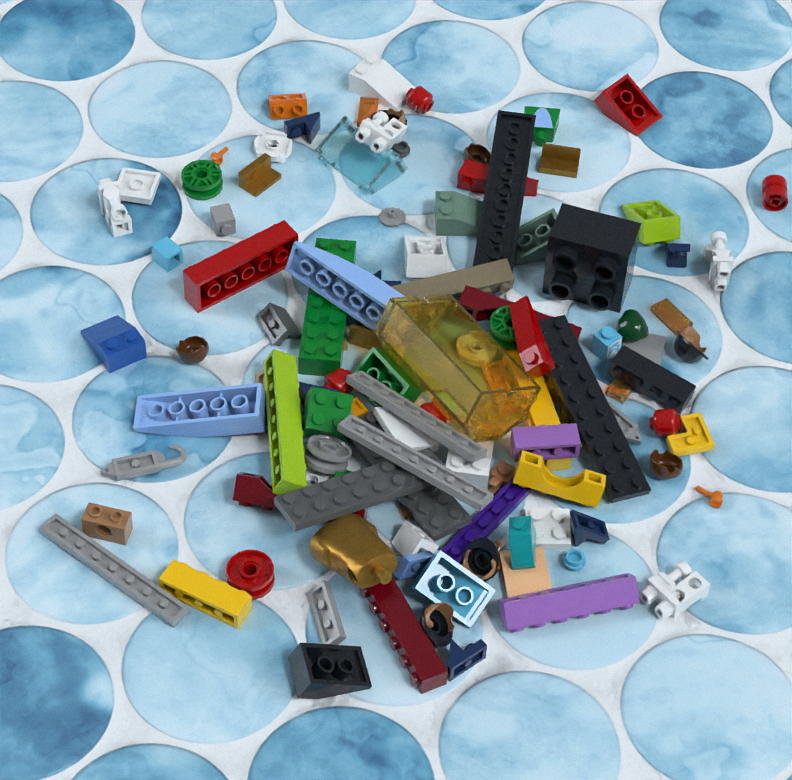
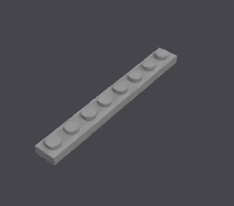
(417, 416)
(415, 462)
(115, 570)

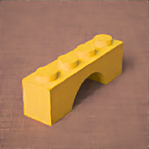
(583, 488)

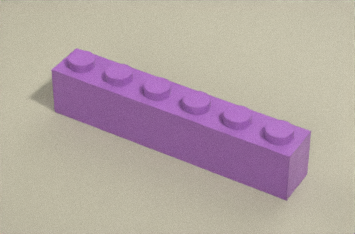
(568, 601)

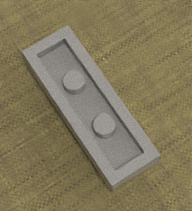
(326, 614)

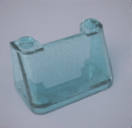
(357, 160)

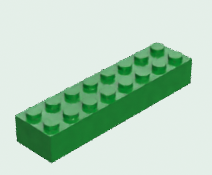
(324, 322)

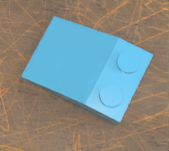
(452, 583)

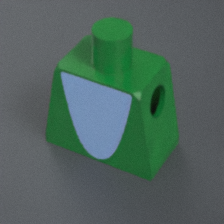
(545, 125)

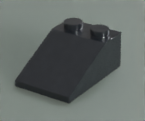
(328, 670)

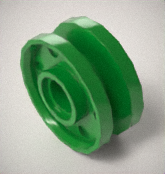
(202, 180)
(502, 328)

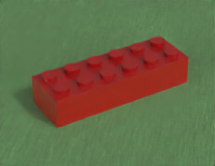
(238, 266)

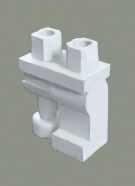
(380, 133)
(111, 207)
(720, 261)
(674, 597)

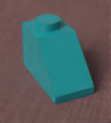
(522, 542)

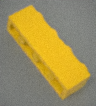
(206, 593)

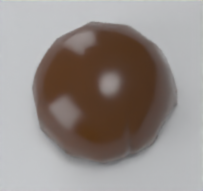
(477, 153)
(193, 349)
(665, 465)

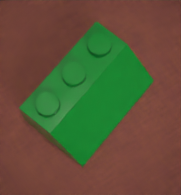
(385, 370)

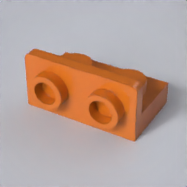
(287, 105)

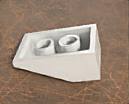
(378, 79)
(424, 256)
(477, 471)

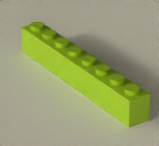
(284, 423)

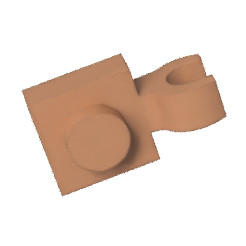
(500, 476)

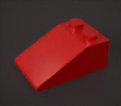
(628, 106)

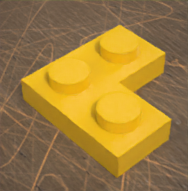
(694, 439)

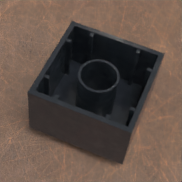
(590, 258)

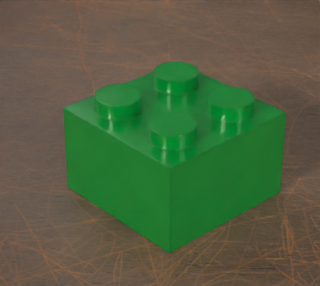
(325, 411)

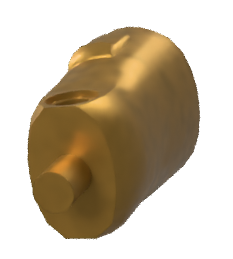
(354, 551)

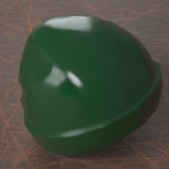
(632, 326)

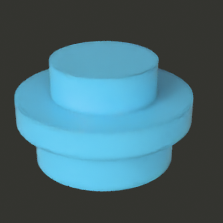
(574, 559)

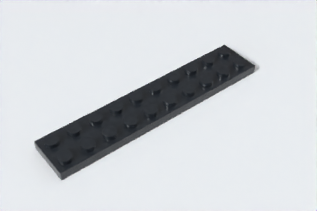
(505, 188)
(592, 413)

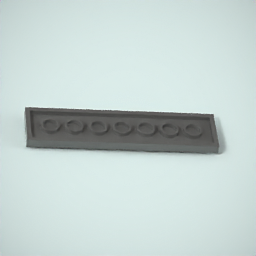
(349, 493)
(432, 508)

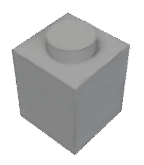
(223, 219)

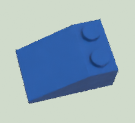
(115, 343)

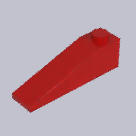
(474, 176)
(530, 339)

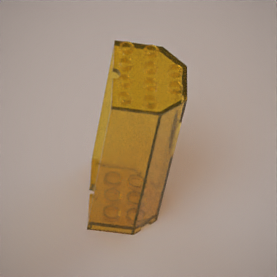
(457, 365)

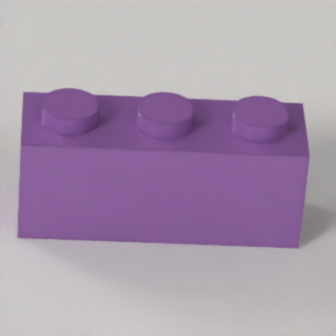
(546, 440)

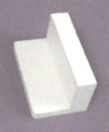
(411, 538)

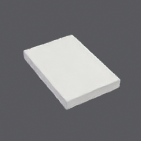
(403, 430)

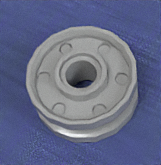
(327, 454)

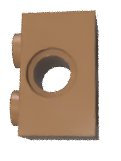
(107, 523)

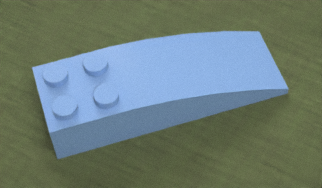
(341, 283)
(203, 412)

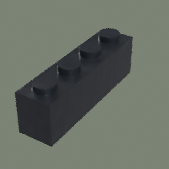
(651, 379)

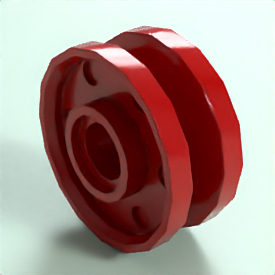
(251, 572)

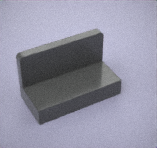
(278, 324)

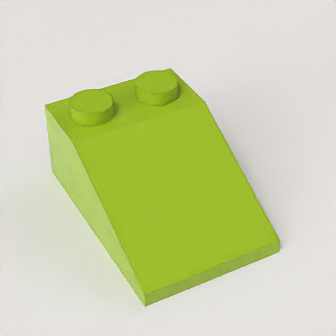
(656, 220)

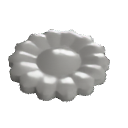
(392, 217)

